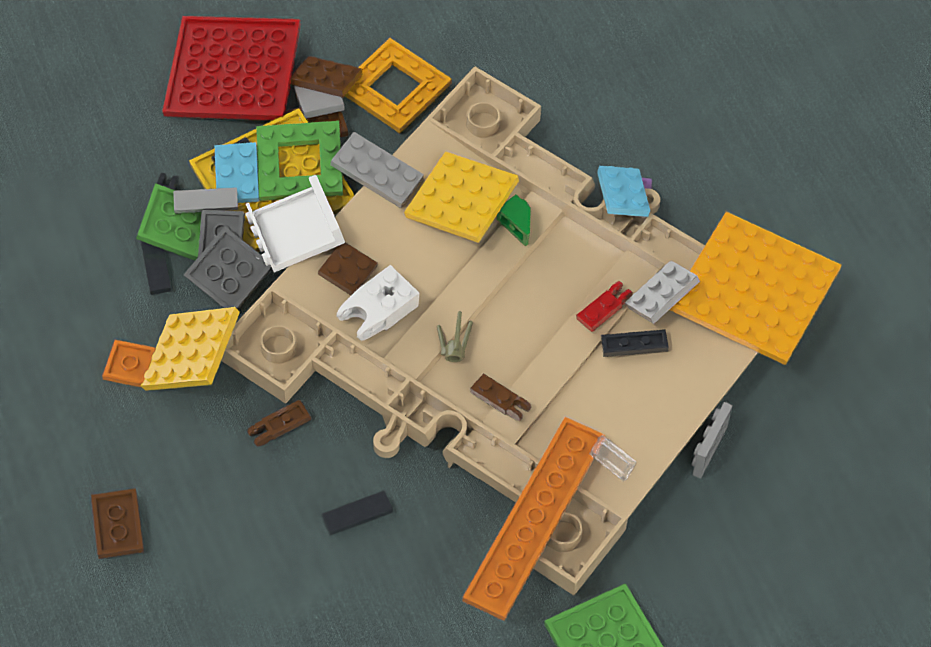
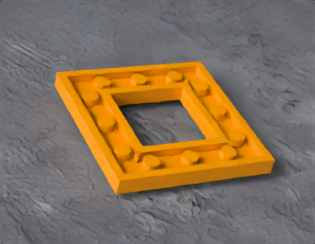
(397, 117)

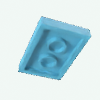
(238, 167)
(623, 191)

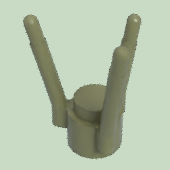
(454, 350)

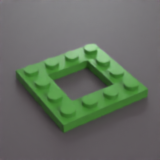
(274, 136)

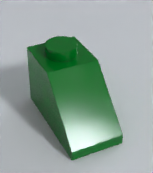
(516, 218)

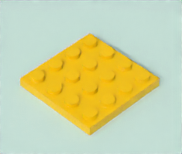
(461, 196)
(190, 349)

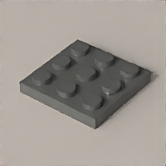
(228, 270)

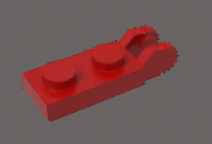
(603, 307)

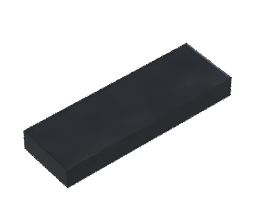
(156, 269)
(634, 343)
(357, 513)

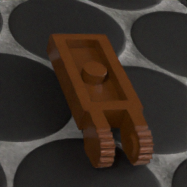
(499, 397)
(280, 422)

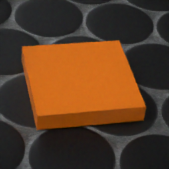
(128, 363)

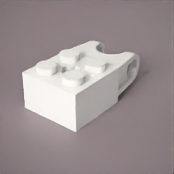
(380, 303)

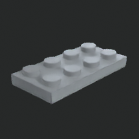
(377, 169)

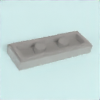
(205, 199)

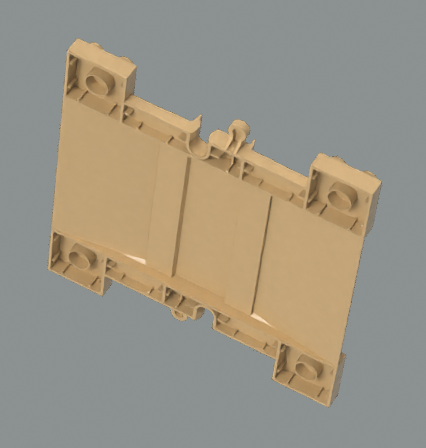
(520, 332)

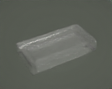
(613, 457)

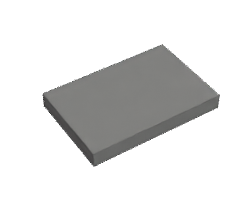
(317, 103)

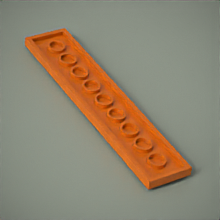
(532, 520)

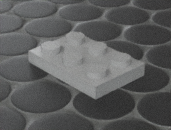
(662, 292)
(712, 437)

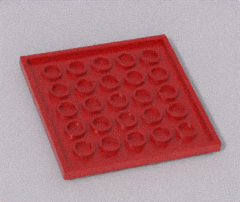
(232, 68)

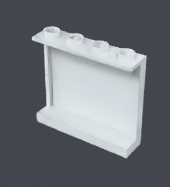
(295, 227)

